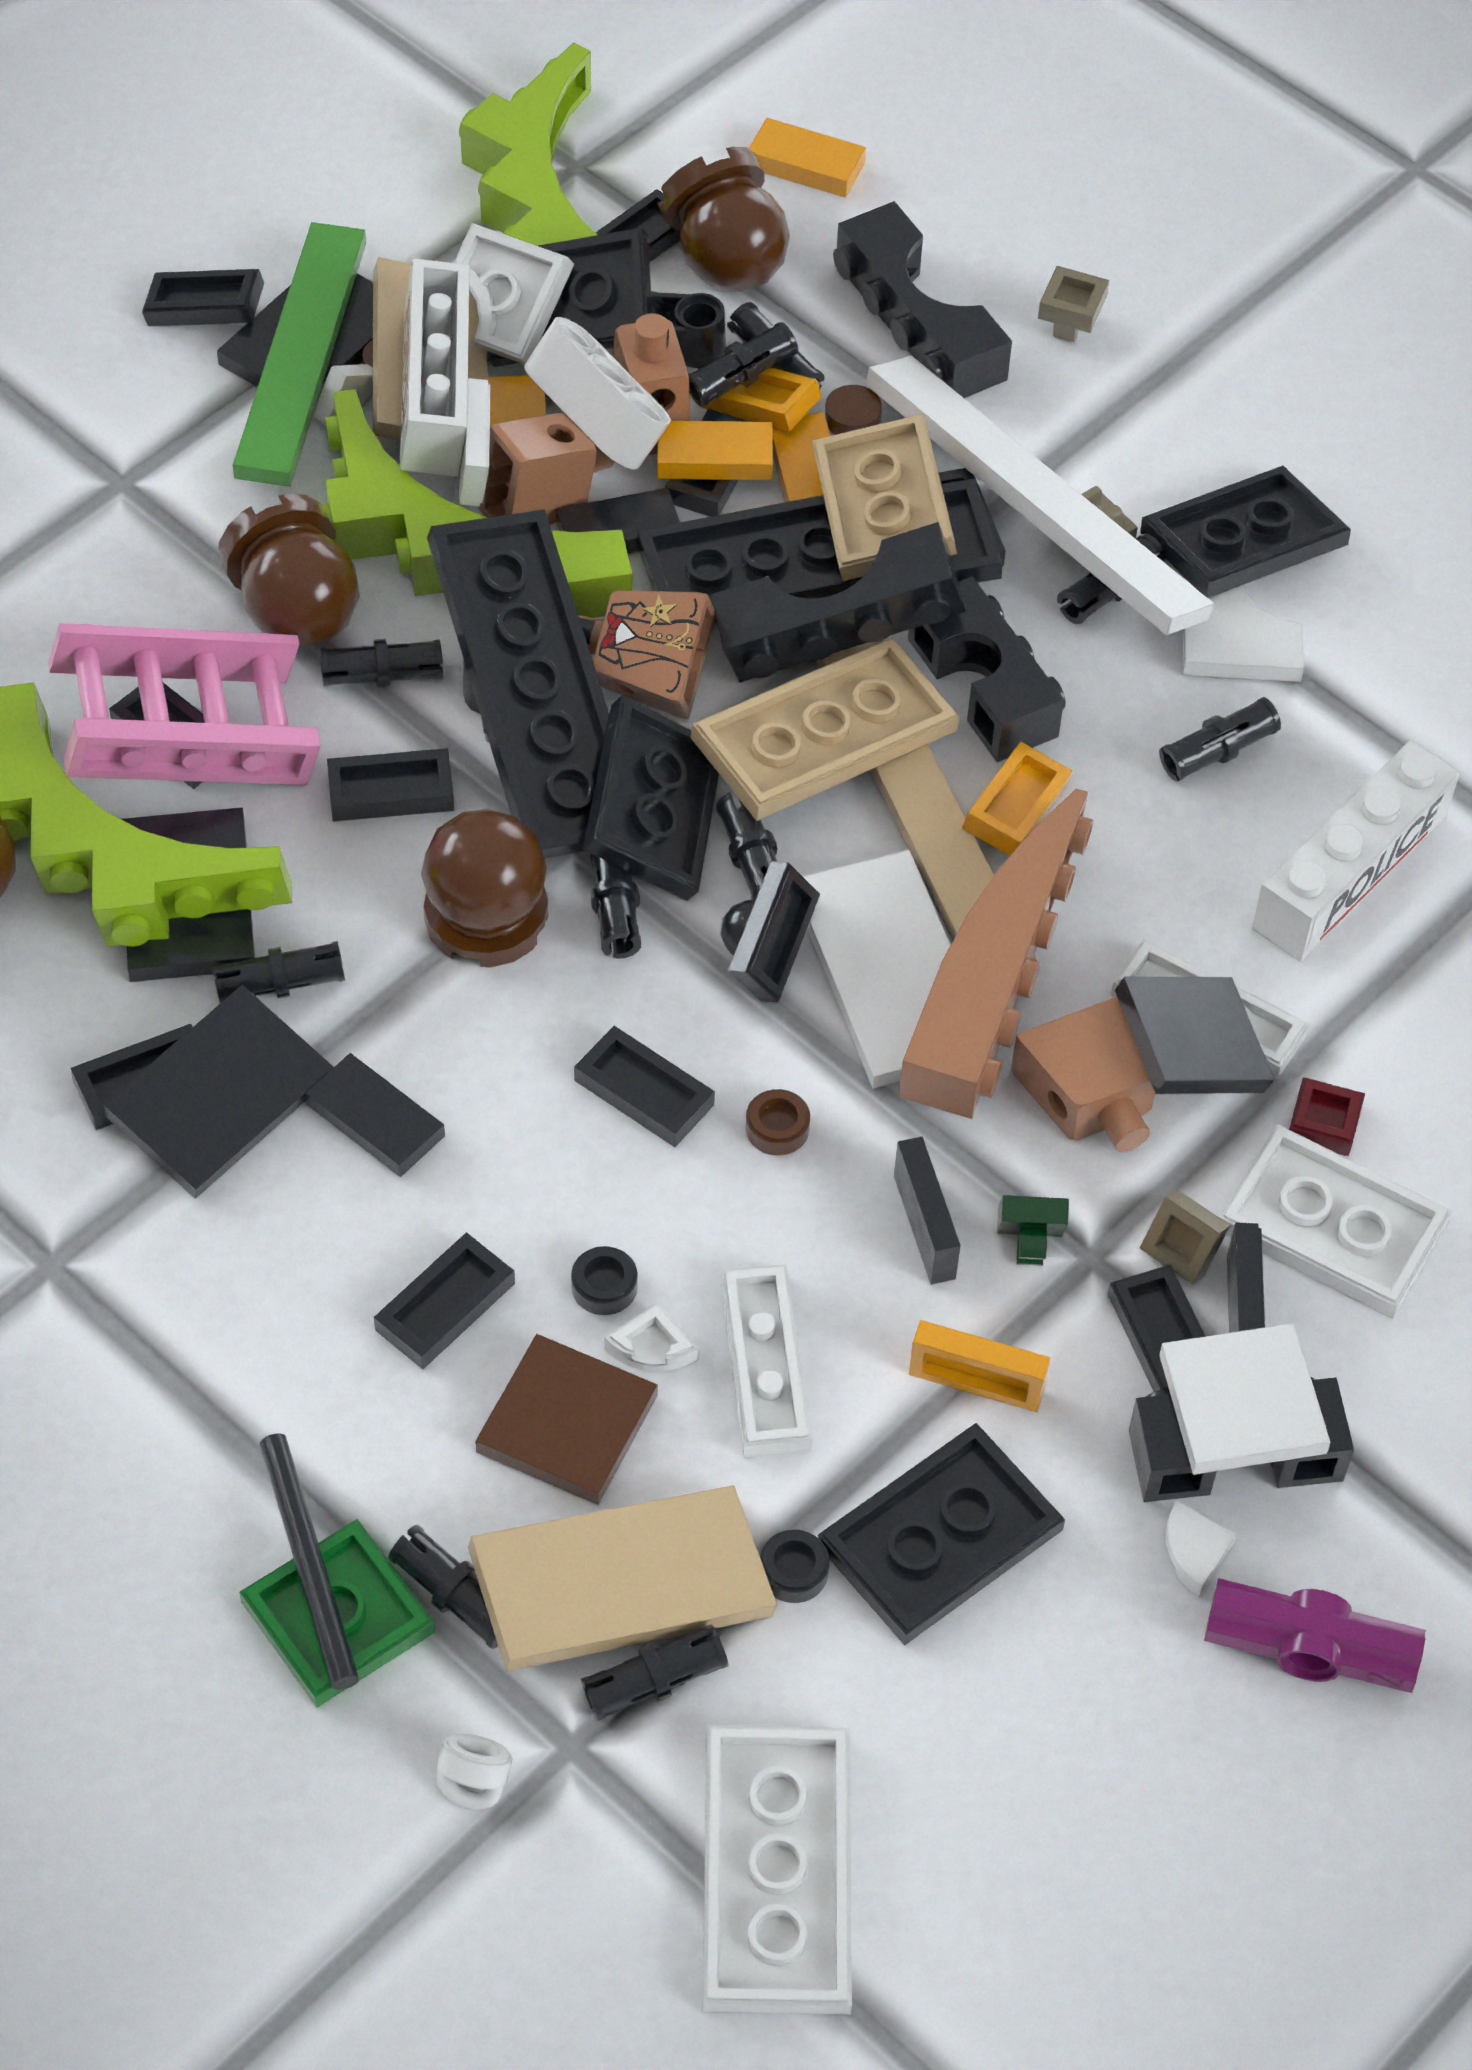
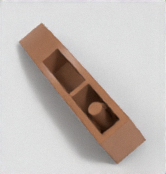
(991, 965)

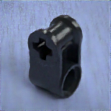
(697, 324)

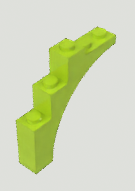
(516, 148)
(390, 513)
(132, 873)

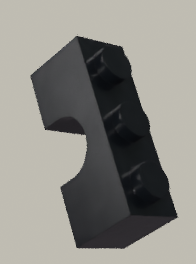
(1015, 696)
(1165, 1466)

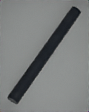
(309, 1562)

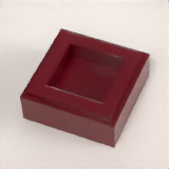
(1327, 1115)

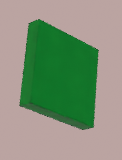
(372, 1599)

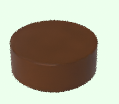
(852, 409)
(777, 1122)

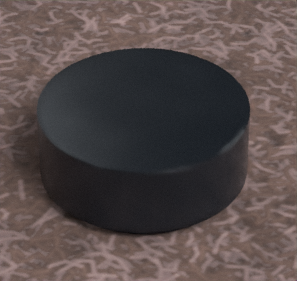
(604, 1280)
(795, 1565)

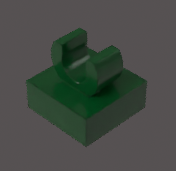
(1032, 1221)

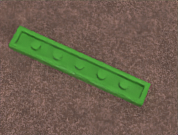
(299, 355)

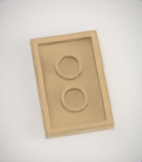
(877, 487)

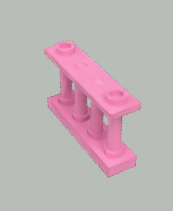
(182, 750)

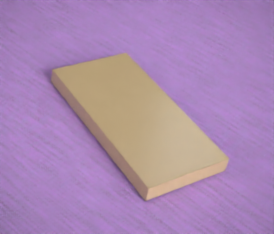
(389, 301)
(824, 728)
(620, 1577)

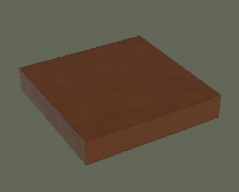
(567, 1418)

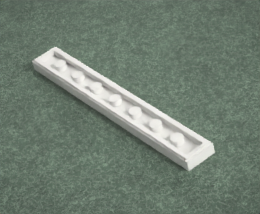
(1042, 496)

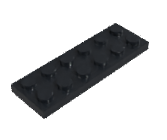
(780, 541)
(526, 668)

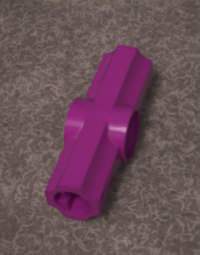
(1315, 1635)

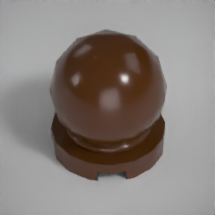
(728, 224)
(291, 570)
(485, 888)

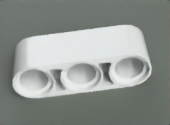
(597, 393)

